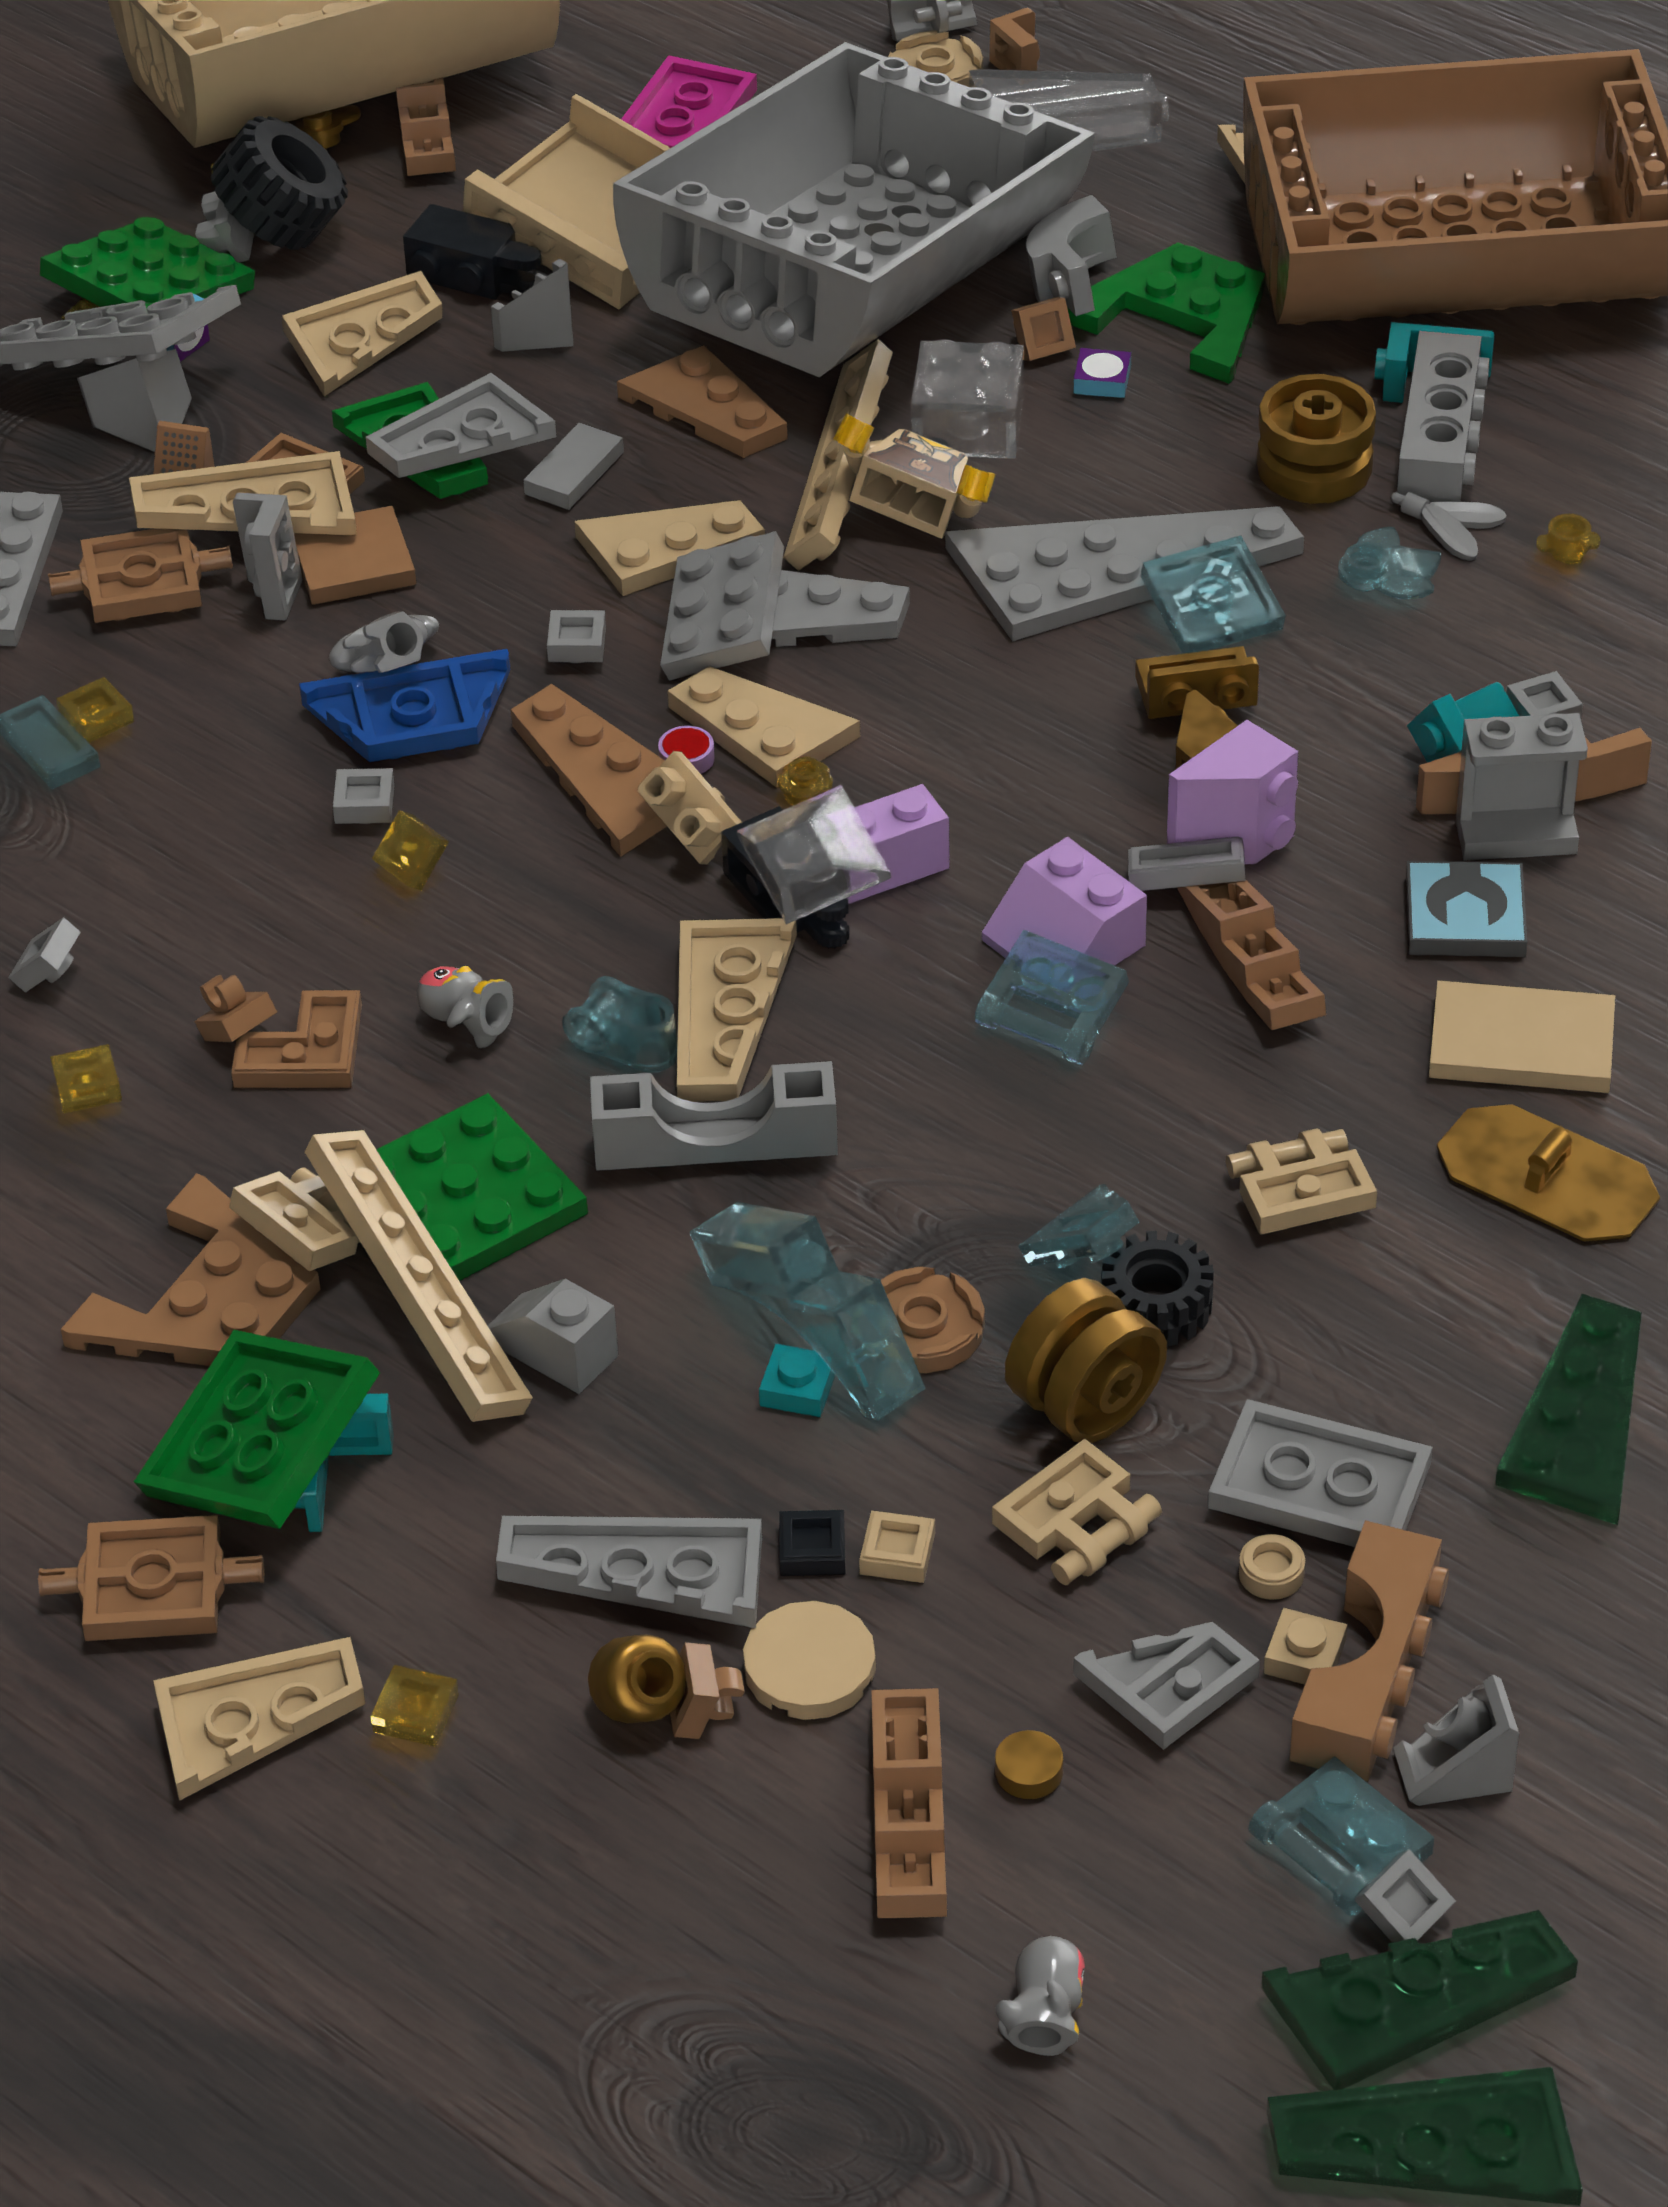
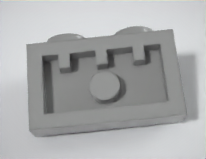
(269, 550)

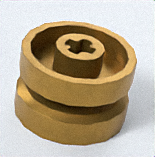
(1316, 438)
(1085, 1360)

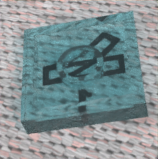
(1212, 595)

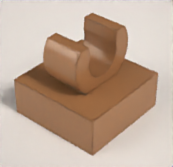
(1043, 328)
(232, 1010)
(706, 1692)

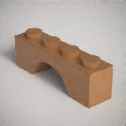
(1350, 1705)

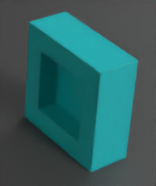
(796, 1381)

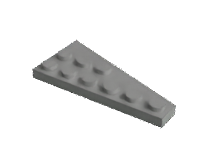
(113, 331)
(1082, 569)

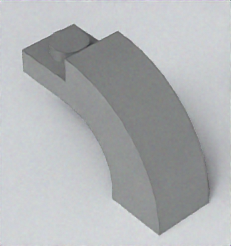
(1065, 248)

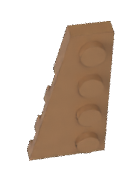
(592, 763)

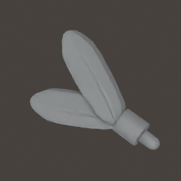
(1450, 519)

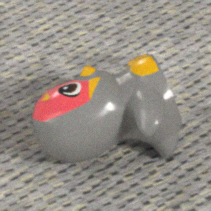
(465, 998)
(1049, 1991)

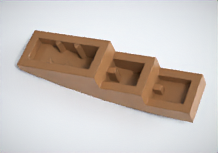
(425, 128)
(1609, 768)
(1254, 952)
(908, 1804)

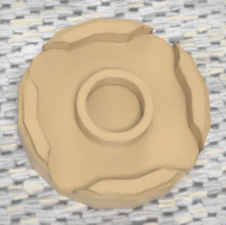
(938, 53)
(809, 1659)

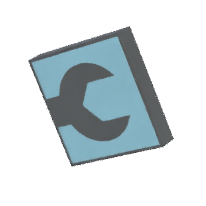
(1466, 908)

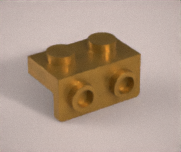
(1220, 675)

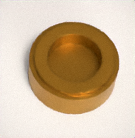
(1029, 1764)

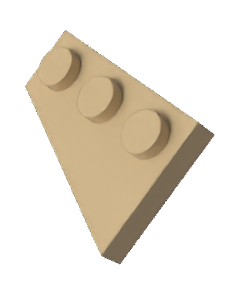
(360, 328)
(644, 546)
(252, 1707)

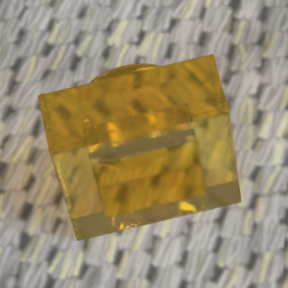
(96, 709)
(410, 850)
(86, 1078)
(414, 1705)

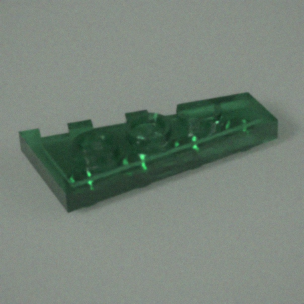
(1578, 1418)
(1397, 2003)
(1443, 2135)

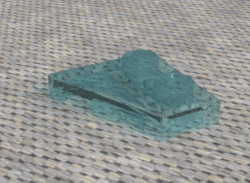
(1083, 1230)

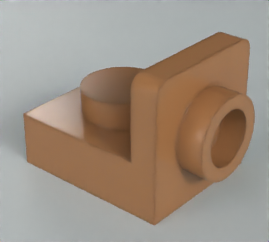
(1014, 41)

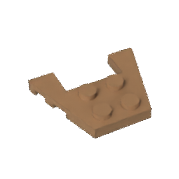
(231, 1285)

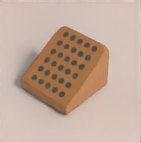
(182, 448)

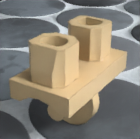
(688, 806)

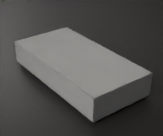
(573, 466)
(1187, 864)

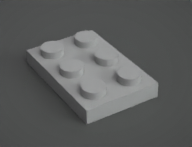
(722, 605)
(1317, 1474)

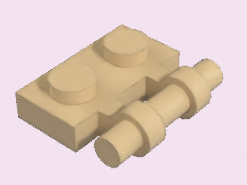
(1301, 1180)
(297, 1217)
(1064, 1498)

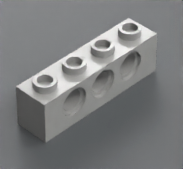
(1441, 416)

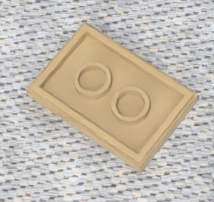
(1522, 1036)

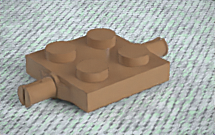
(140, 573)
(151, 1577)

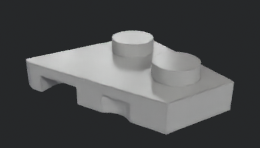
(1171, 1679)

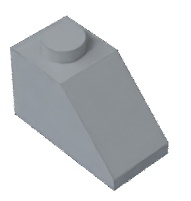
(559, 1333)

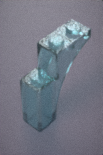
(843, 1315)

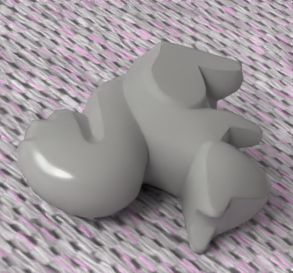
(384, 643)

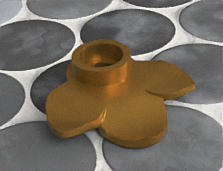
(325, 126)

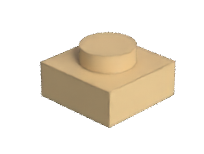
(1302, 1644)

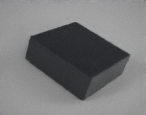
(812, 1542)

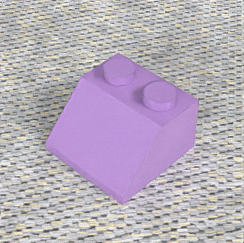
(1236, 789)
(909, 835)
(1073, 902)

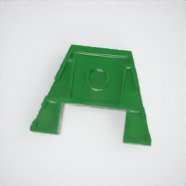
(1189, 292)

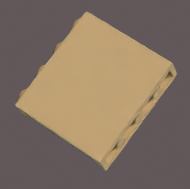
(564, 197)

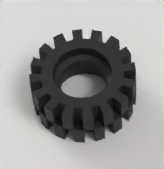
(1168, 1264)

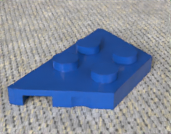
(412, 706)

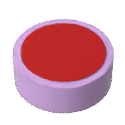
(692, 742)

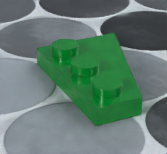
(376, 413)

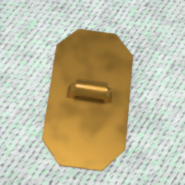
(1548, 1172)

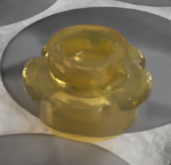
(804, 780)

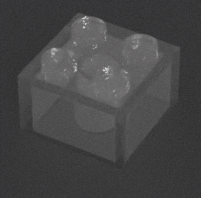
(970, 396)

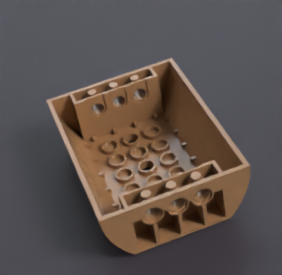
(1457, 186)

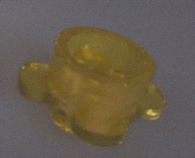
(1568, 538)

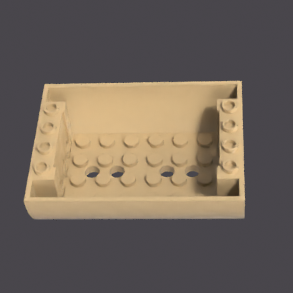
(289, 59)

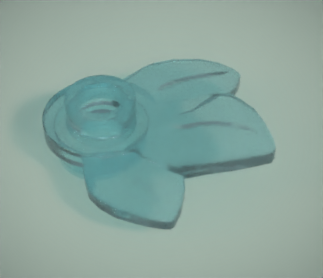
(1384, 565)

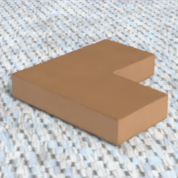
(313, 1056)

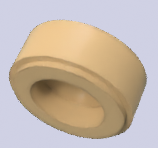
(1272, 1566)

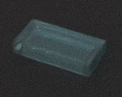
(48, 742)

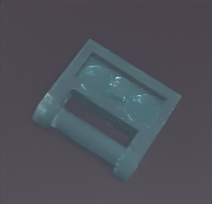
(1059, 980)
(1348, 1819)

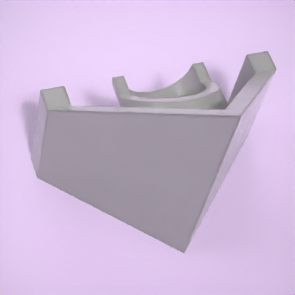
(537, 316)
(136, 396)
(1465, 1751)

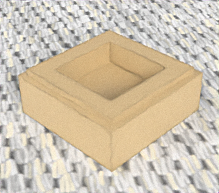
(897, 1546)

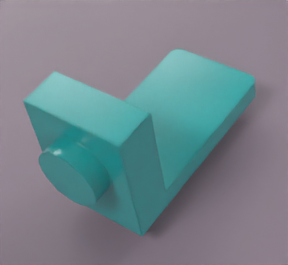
(1399, 357)
(1441, 724)
(365, 1434)

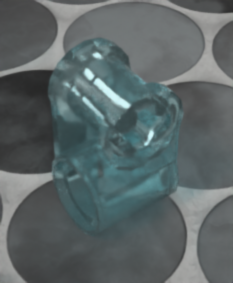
(629, 1026)

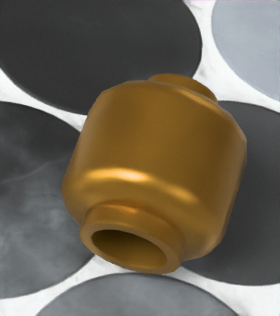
(637, 1679)

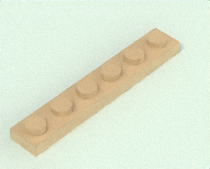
(830, 477)
(418, 1276)

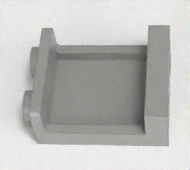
(1519, 786)

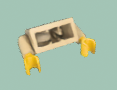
(912, 477)

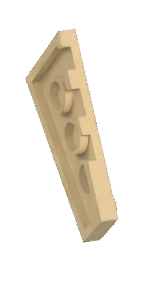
(205, 496)
(724, 1000)

